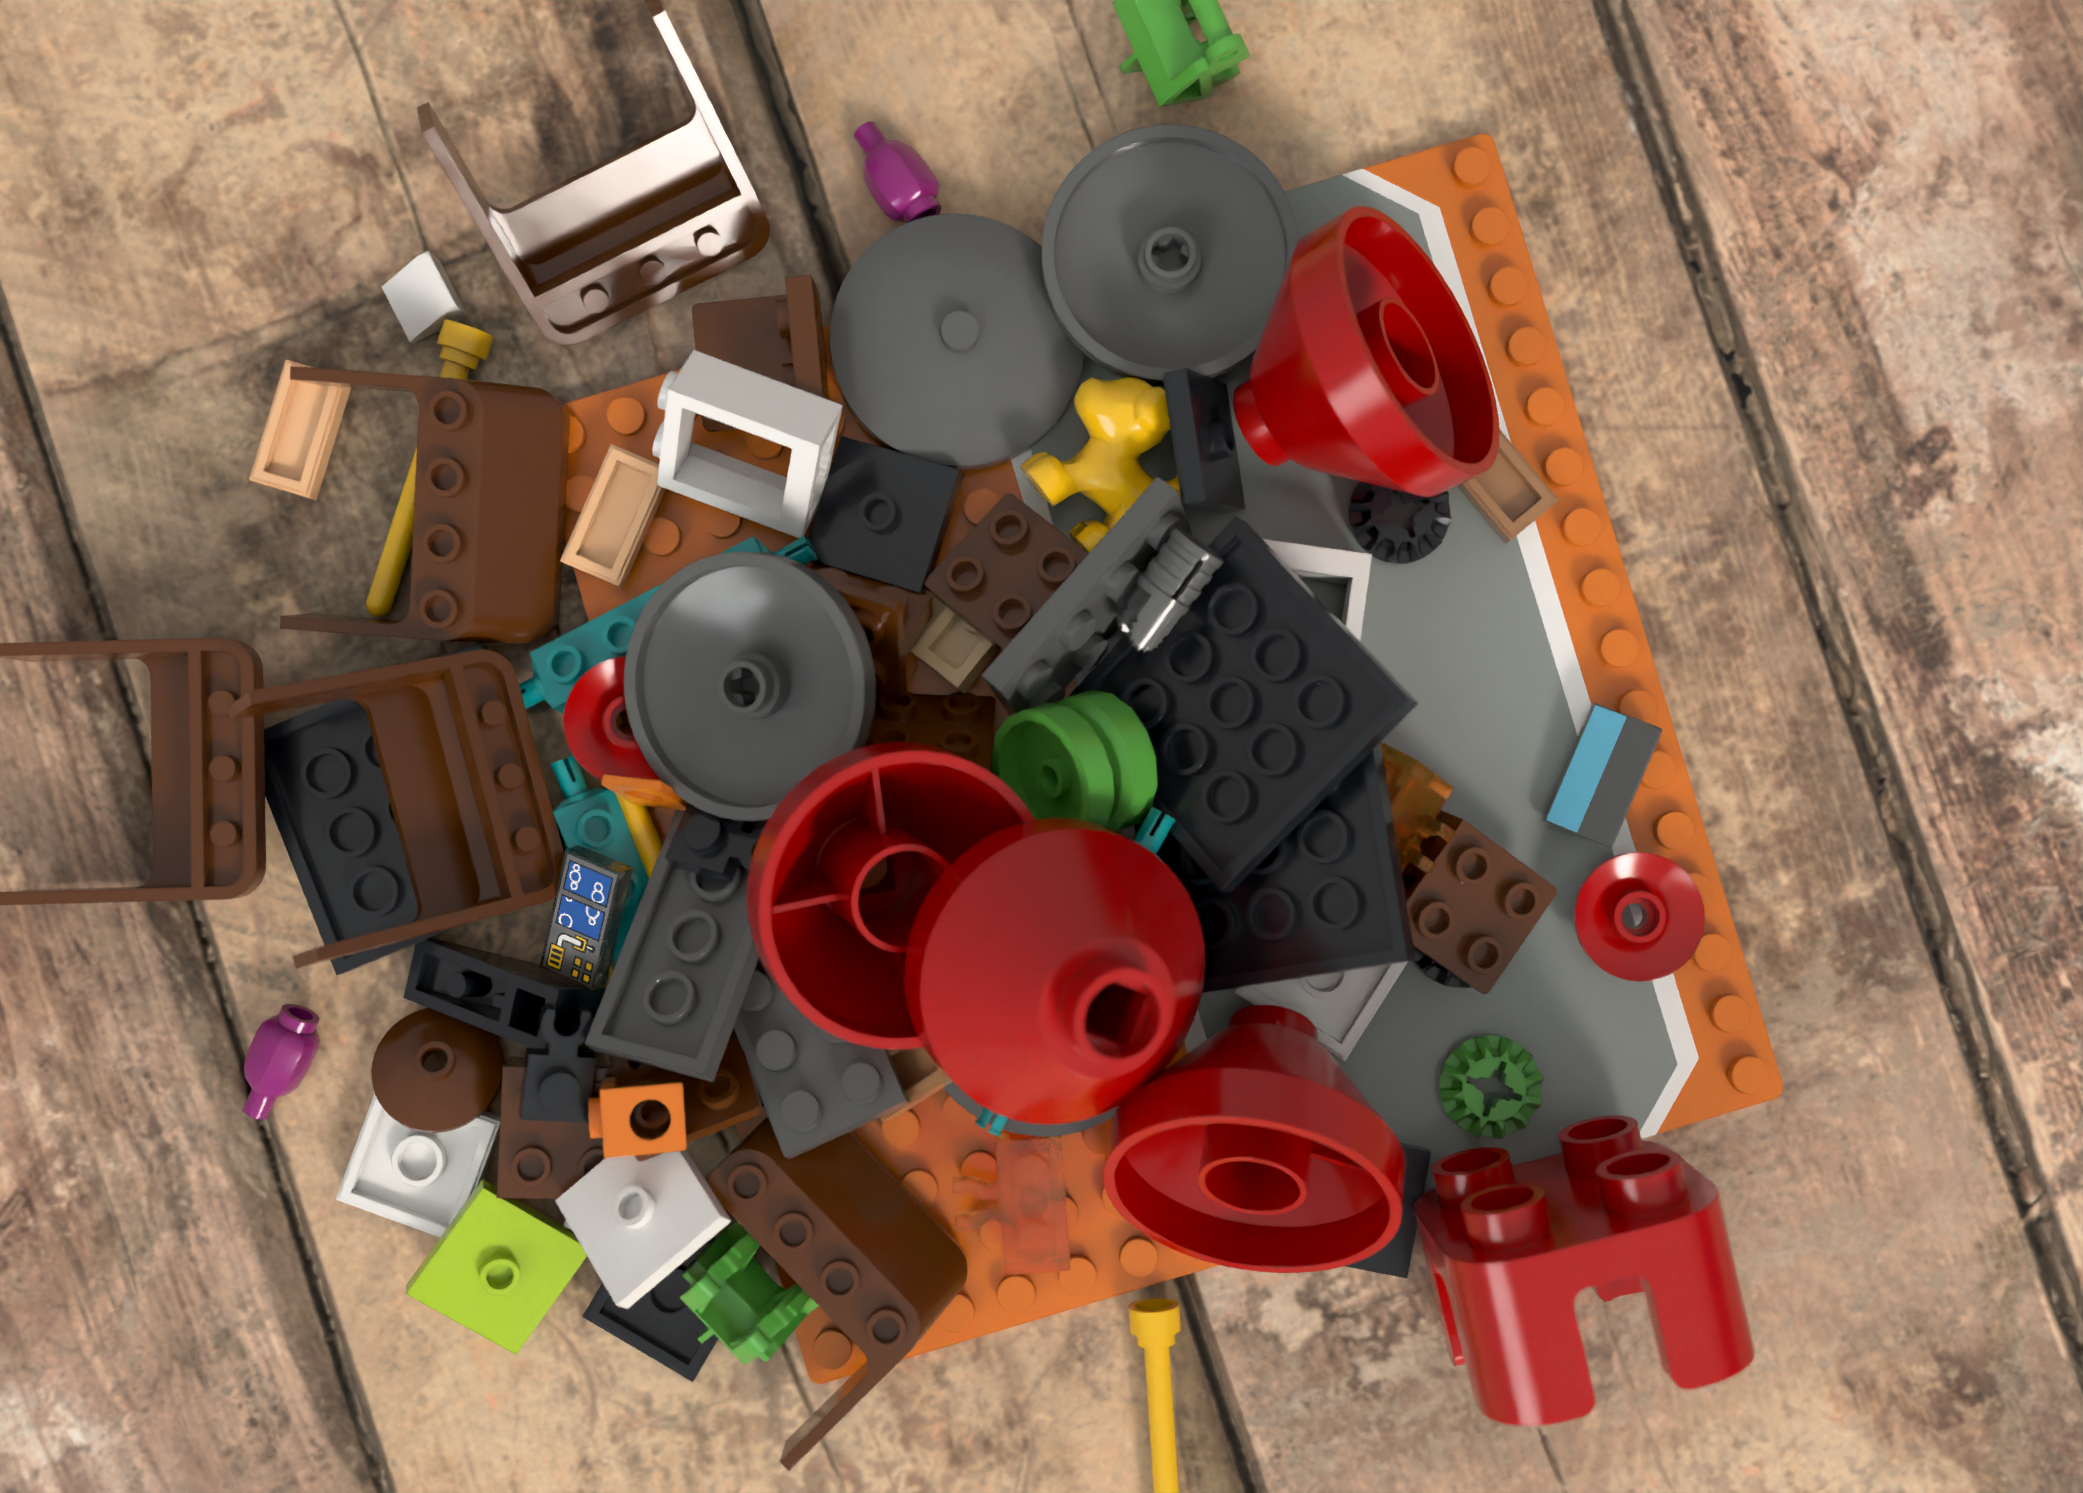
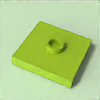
(497, 1268)

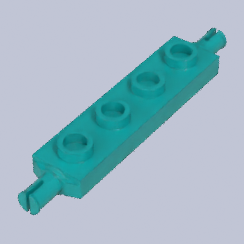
(568, 657)
(597, 823)

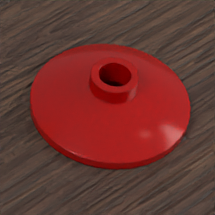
(592, 726)
(1669, 924)

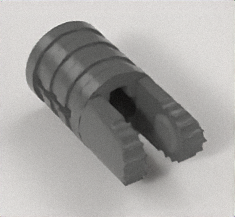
(1167, 589)

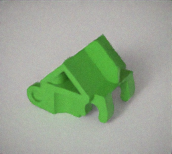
(1169, 55)
(741, 1299)

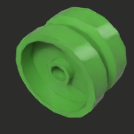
(1079, 760)

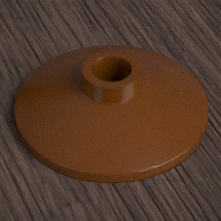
(441, 1098)

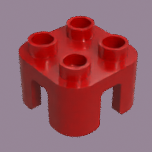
(1527, 1237)

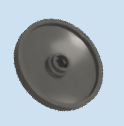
(1167, 252)
(952, 343)
(746, 681)

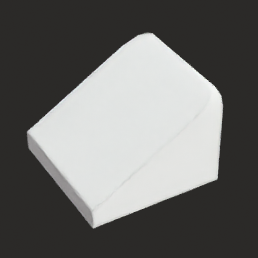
(423, 297)

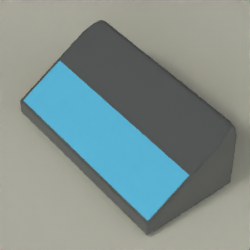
(1602, 774)

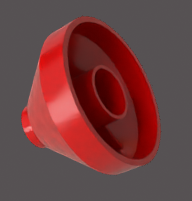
(1369, 365)
(843, 946)
(1054, 970)
(1257, 1153)

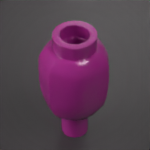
(897, 176)
(279, 1057)

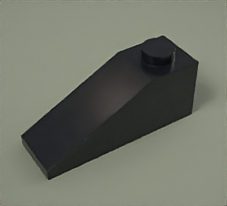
(494, 991)

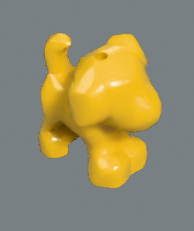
(1122, 423)

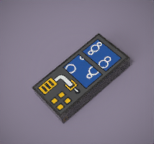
(586, 917)

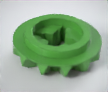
(1480, 1058)

